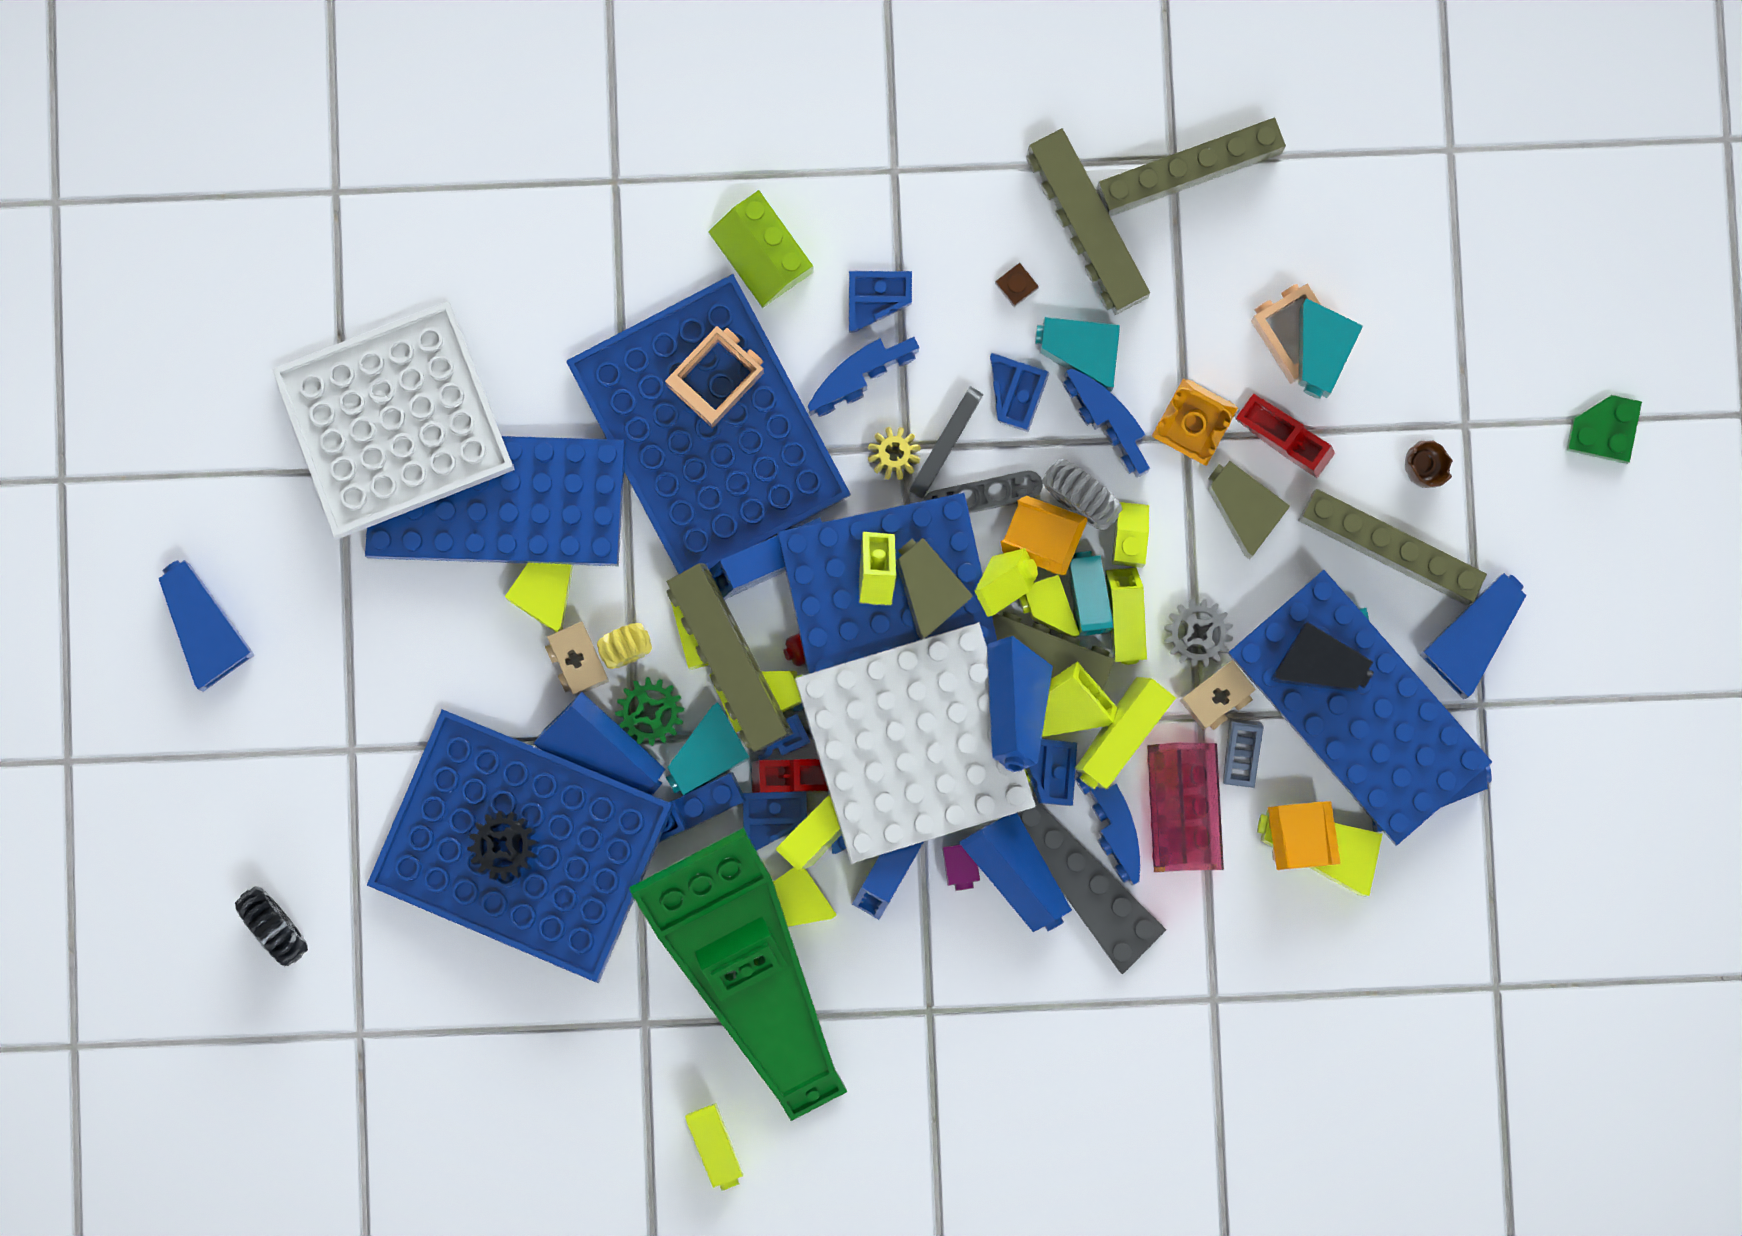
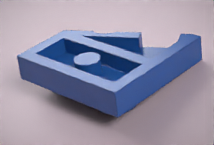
(877, 295)
(1017, 391)
(1055, 772)
(772, 815)

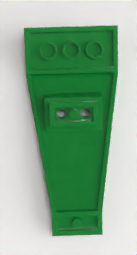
(718, 918)

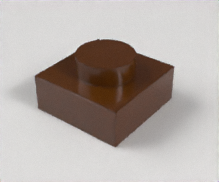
(1016, 285)

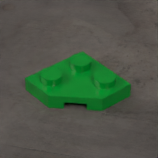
(1606, 429)

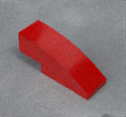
(1286, 435)
(788, 776)

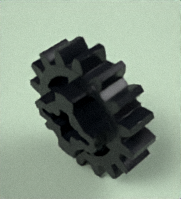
(494, 855)

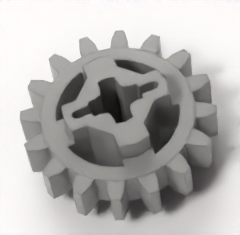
(1190, 620)

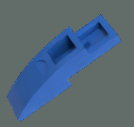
(848, 379)
(1103, 408)
(703, 805)
(1120, 835)

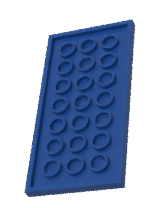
(549, 510)
(1383, 741)

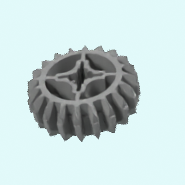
(1082, 494)

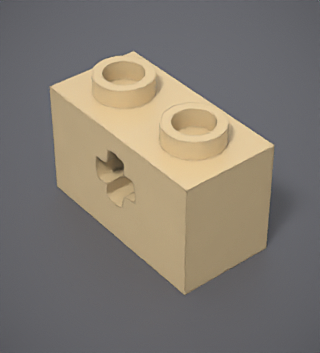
(576, 640)
(1227, 679)

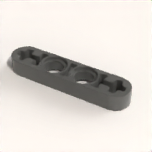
(946, 442)
(981, 490)

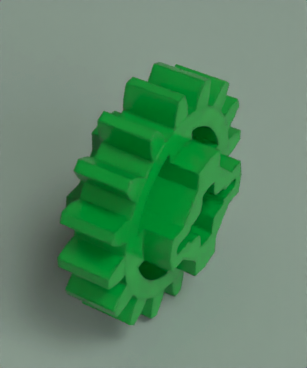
(669, 703)

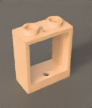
(1267, 310)
(691, 398)

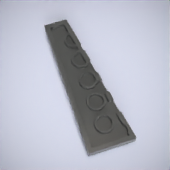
(1104, 905)

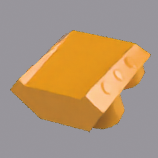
(1195, 421)
(1046, 534)
(1303, 835)

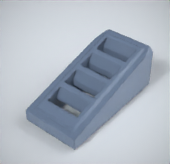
(1244, 725)

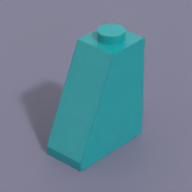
(1081, 346)
(1323, 347)
(1089, 595)
(707, 753)

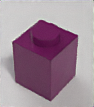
(960, 868)

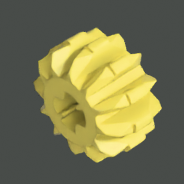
(884, 457)
(624, 645)

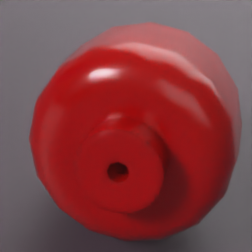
(794, 650)

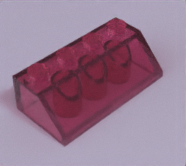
(1185, 807)

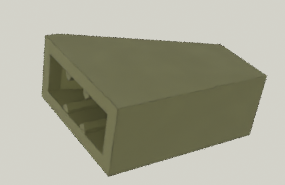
(1246, 506)
(929, 586)

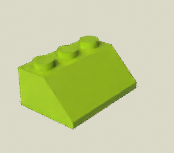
(761, 249)

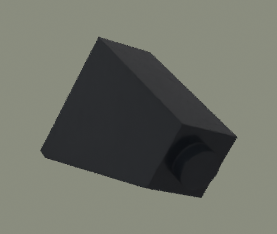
(1323, 663)

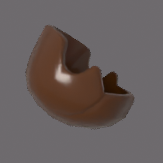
(1428, 464)

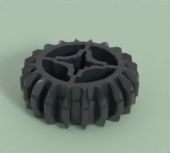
(271, 926)

